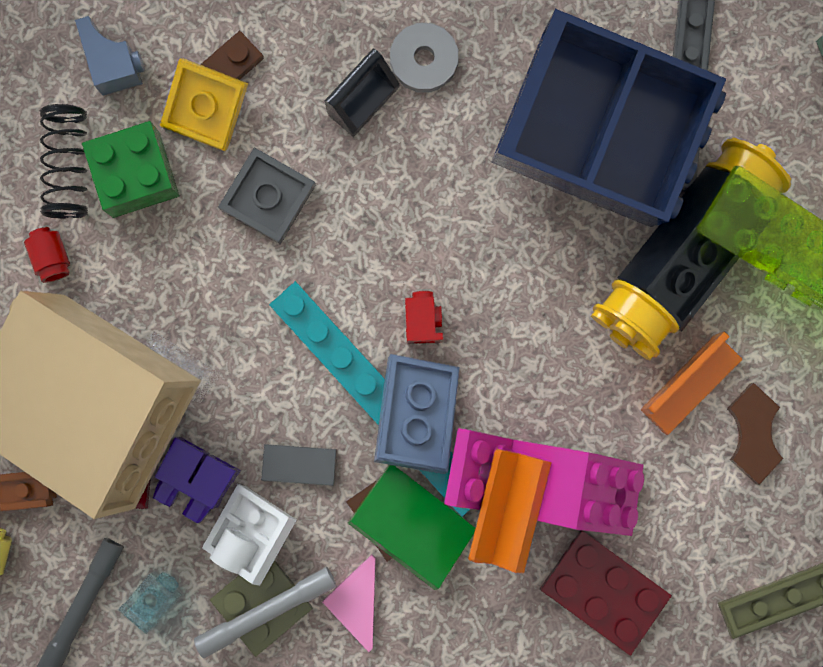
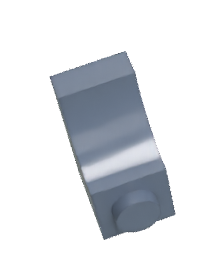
(110, 63)

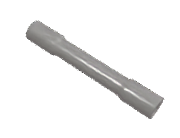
(228, 632)

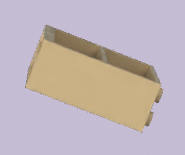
(85, 403)

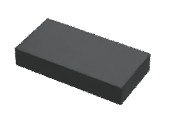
(299, 464)

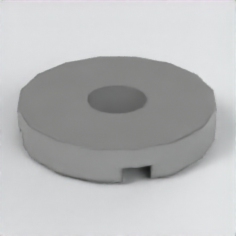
(424, 37)

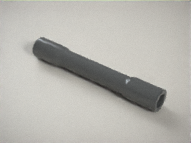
(98, 571)

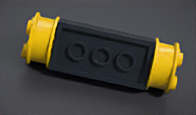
(678, 264)

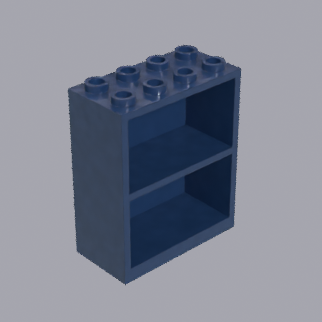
(610, 120)

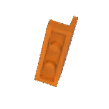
(691, 383)
(509, 510)

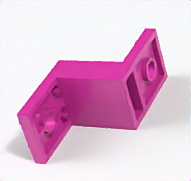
(580, 491)

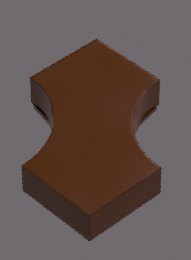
(755, 447)

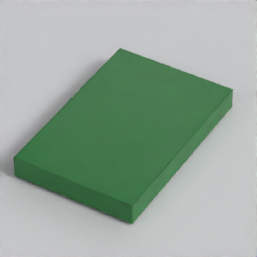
(412, 526)

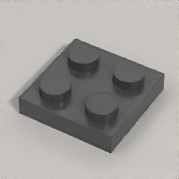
(267, 195)

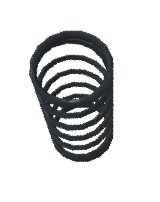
(46, 210)

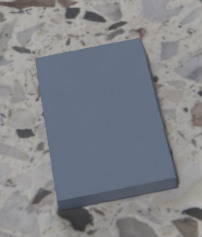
(417, 414)

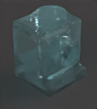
(140, 612)

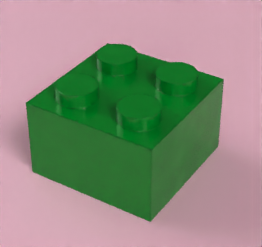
(130, 169)

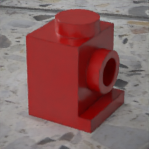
(422, 319)

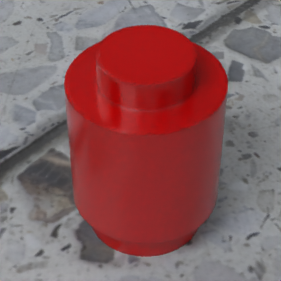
(47, 254)

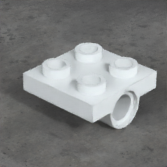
(248, 535)

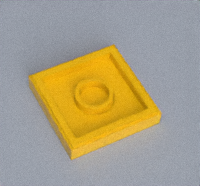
(203, 104)

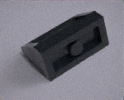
(362, 93)

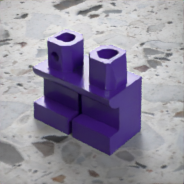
(195, 474)

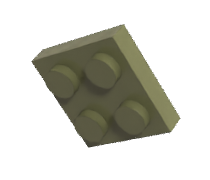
(243, 596)

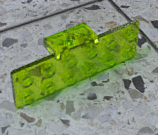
(768, 234)

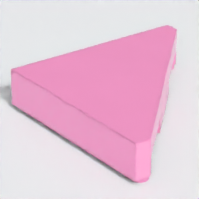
(354, 602)

